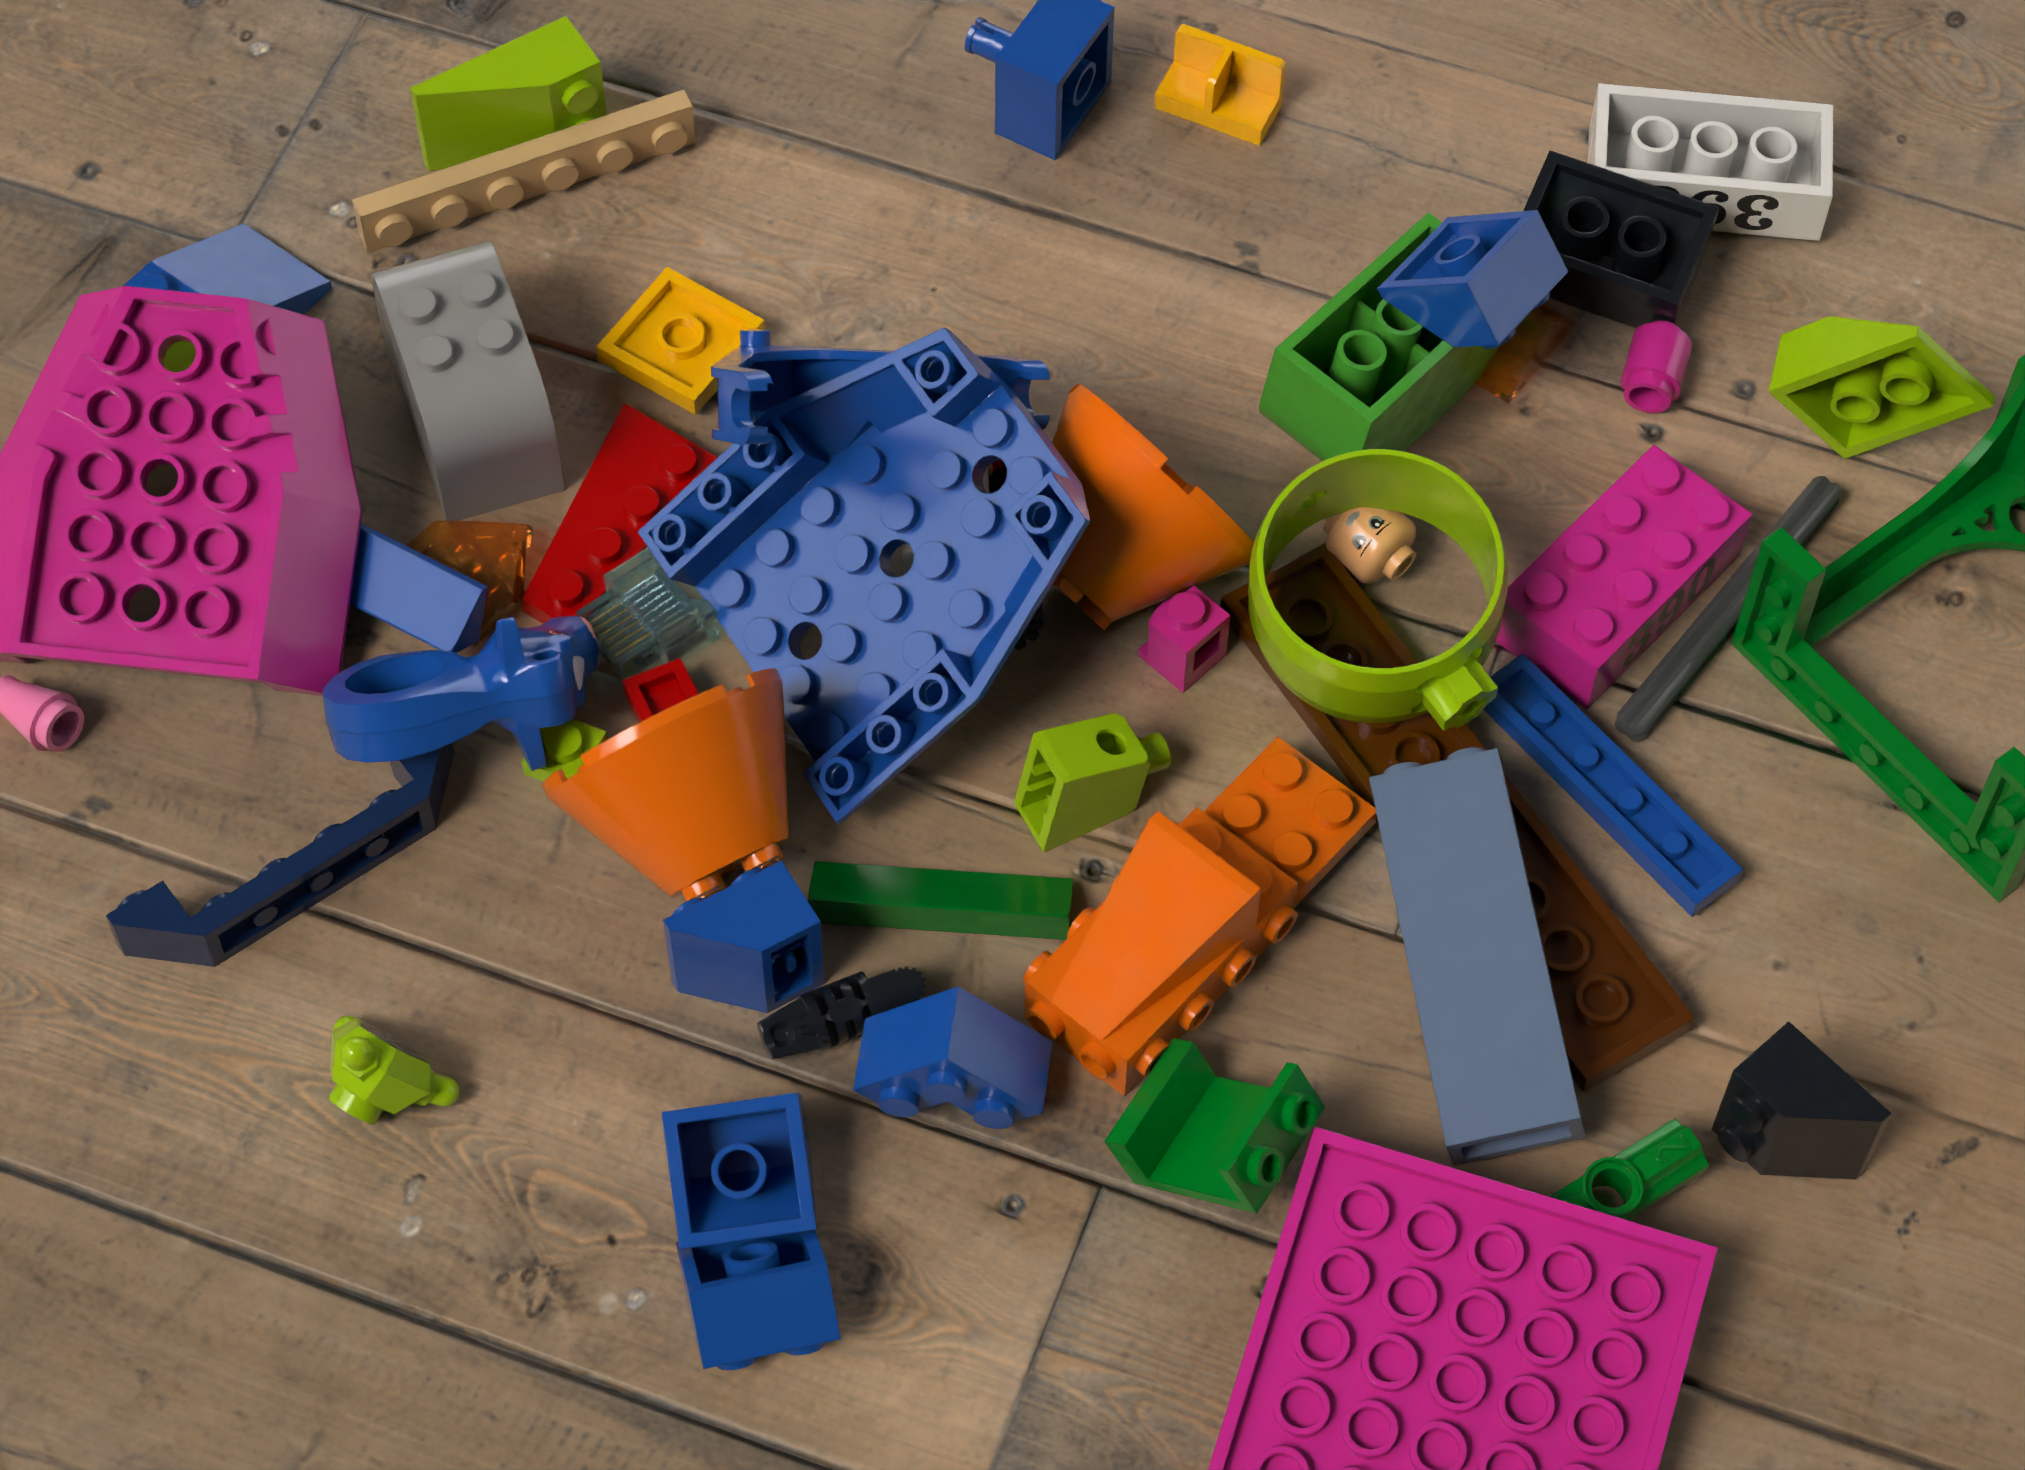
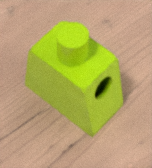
(1085, 777)

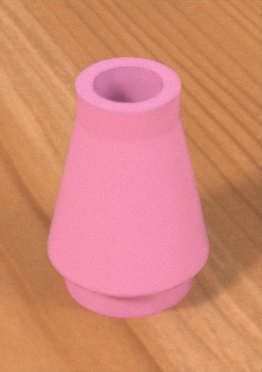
(41, 714)

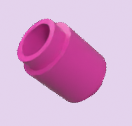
(1655, 366)

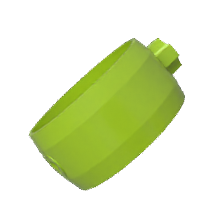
(1446, 686)

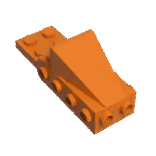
(1192, 914)

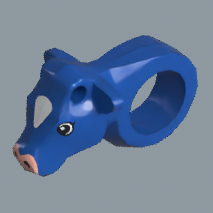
(434, 697)

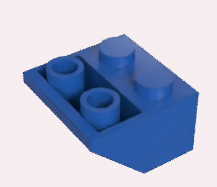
(747, 943)

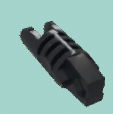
(836, 1011)

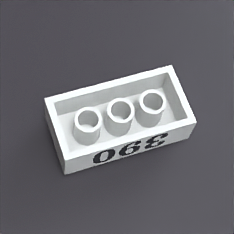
(1747, 155)

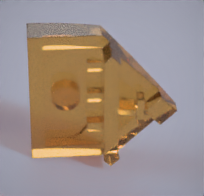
(486, 553)

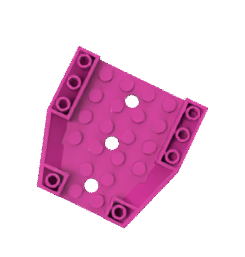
(248, 543)

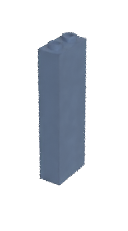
(1476, 957)

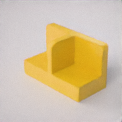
(1222, 85)

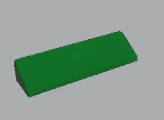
(941, 900)

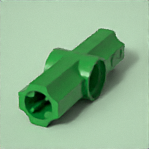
(1641, 1172)

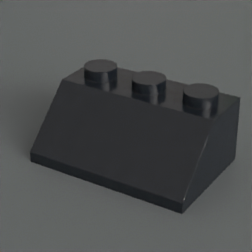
(1622, 240)

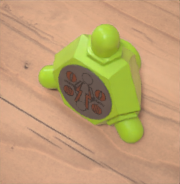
(381, 1073)

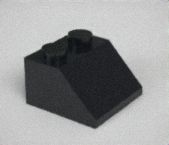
(1798, 1112)

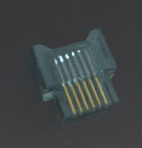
(648, 617)

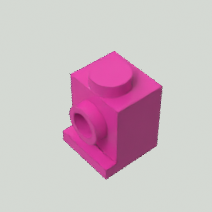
(1179, 630)

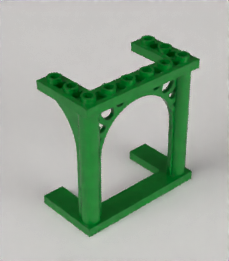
(1800, 603)

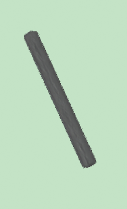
(1718, 619)

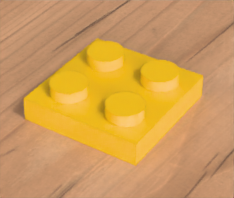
(675, 339)

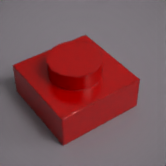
(658, 689)

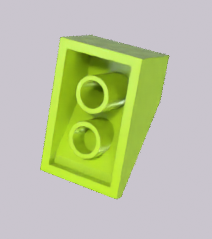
(509, 96)
(1870, 382)

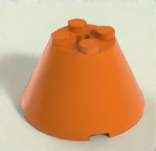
(1146, 524)
(689, 788)

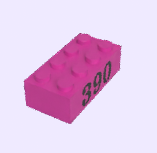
(1621, 575)

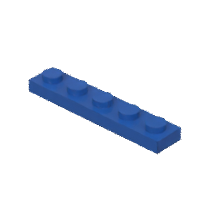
(1610, 787)

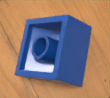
(1477, 277)
(740, 1170)
(759, 1298)

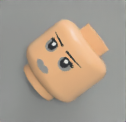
(1372, 543)

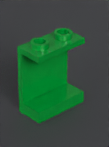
(1212, 1132)

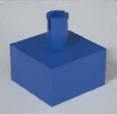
(1048, 70)

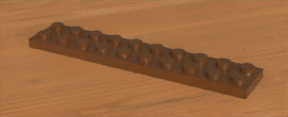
(1603, 984)

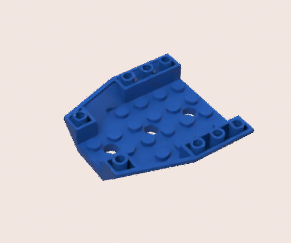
(808, 540)

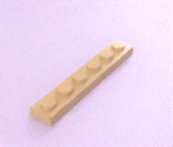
(524, 171)

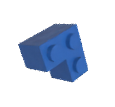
(953, 1053)

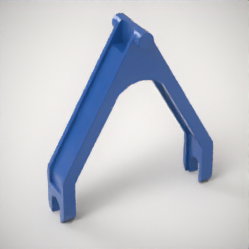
(766, 375)

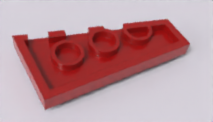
(625, 487)

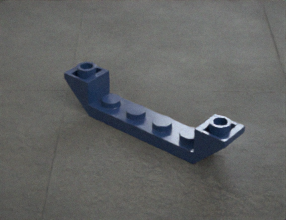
(159, 928)

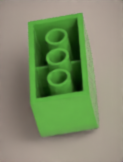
(1365, 369)

